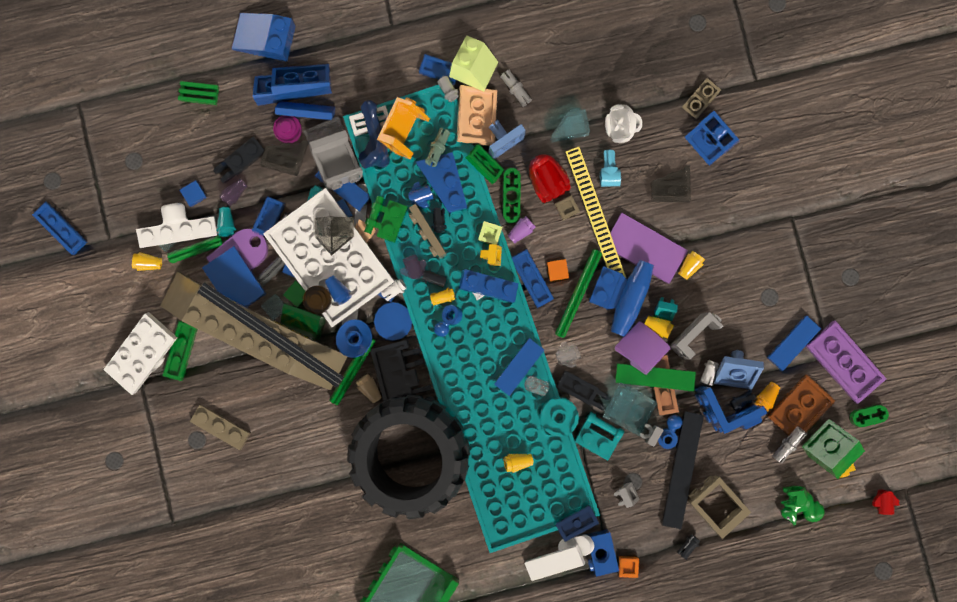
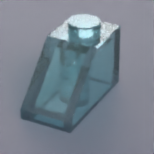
(572, 126)

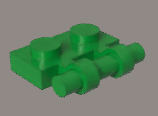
(391, 221)

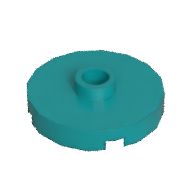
(566, 424)

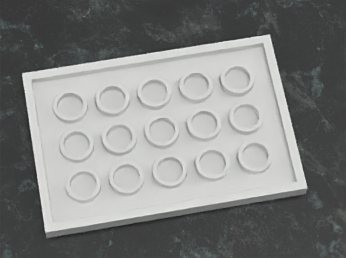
(312, 265)

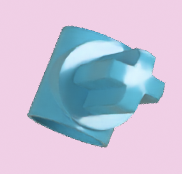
(610, 174)

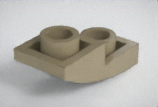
(701, 98)

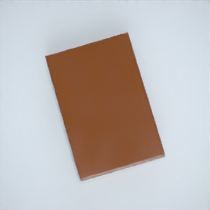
(801, 406)

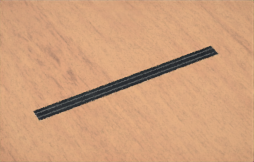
(270, 334)

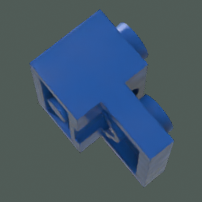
(719, 133)

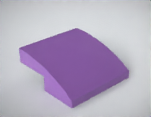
(642, 347)

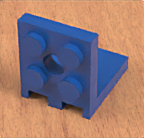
(715, 415)

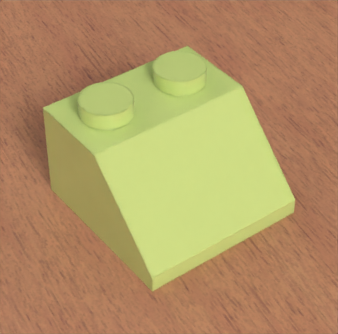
(473, 64)

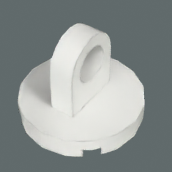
(622, 123)

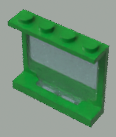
(411, 579)

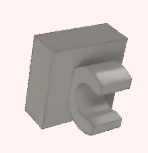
(653, 435)
(628, 495)

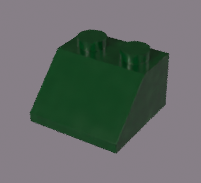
(302, 321)

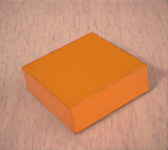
(557, 270)
(628, 566)

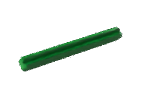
(578, 293)

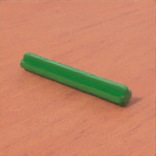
(349, 375)

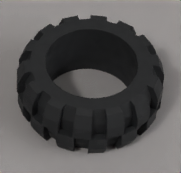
(384, 491)

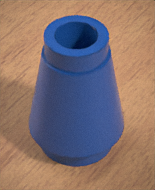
(338, 290)

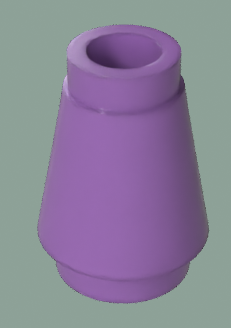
(521, 229)

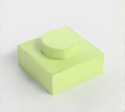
(490, 233)

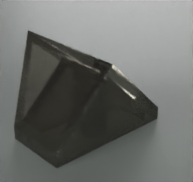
(334, 232)

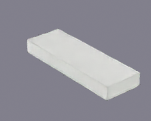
(554, 562)

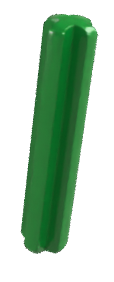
(195, 249)

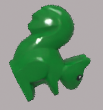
(801, 501)

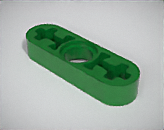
(506, 181)

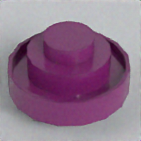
(287, 129)

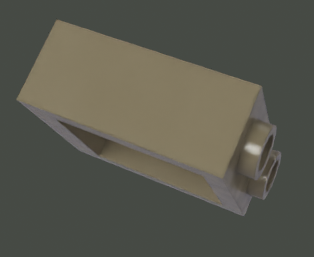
(732, 519)

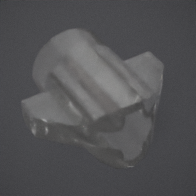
(567, 354)
(536, 385)

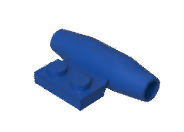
(625, 295)

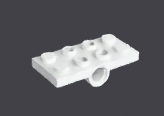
(140, 353)

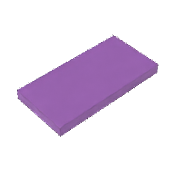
(638, 242)
(845, 362)

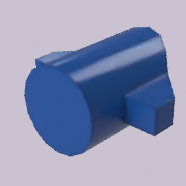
(420, 195)

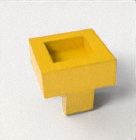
(493, 255)

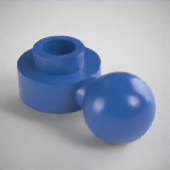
(442, 328)
(674, 422)

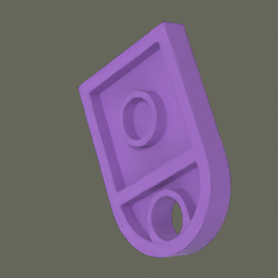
(242, 241)

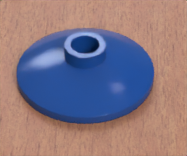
(346, 338)

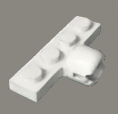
(176, 228)

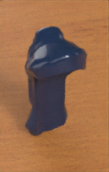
(375, 152)

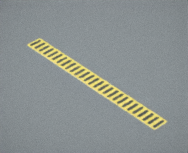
(594, 210)

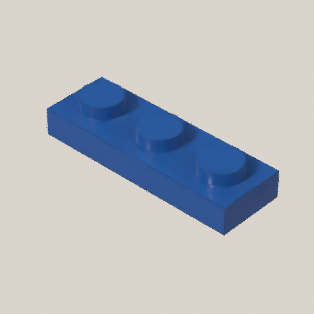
(488, 286)

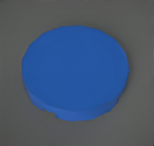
(393, 321)

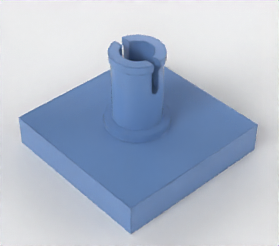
(505, 141)
(738, 371)

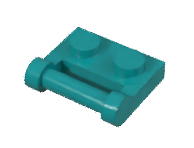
(596, 442)

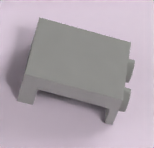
(335, 160)
(680, 344)

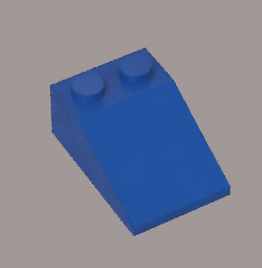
(264, 35)

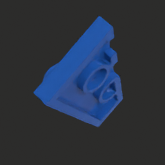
(445, 182)

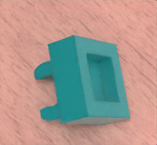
(665, 310)

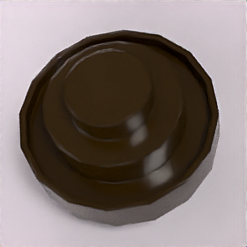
(317, 299)

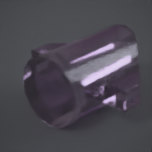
(413, 267)

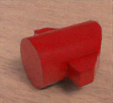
(885, 502)

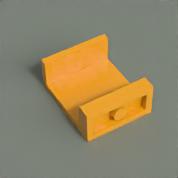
(399, 125)

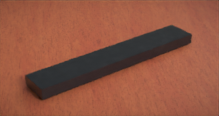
(682, 470)

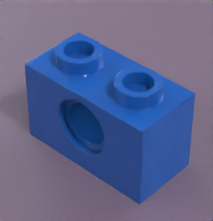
(608, 562)

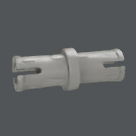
(516, 88)
(789, 444)

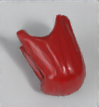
(548, 178)

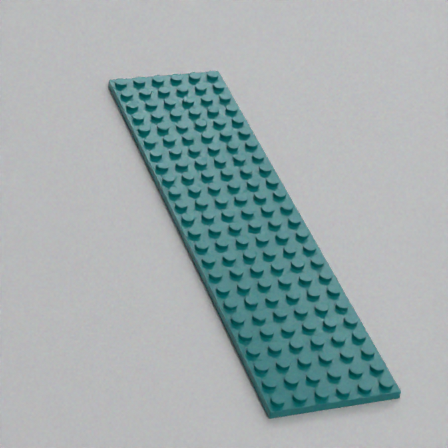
(481, 345)

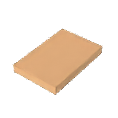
(475, 115)

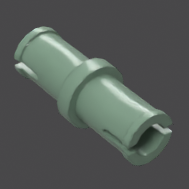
(437, 147)

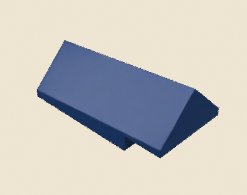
(292, 84)

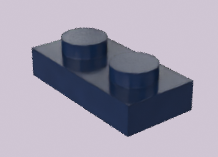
(576, 523)

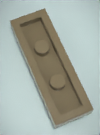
(426, 232)
(220, 427)

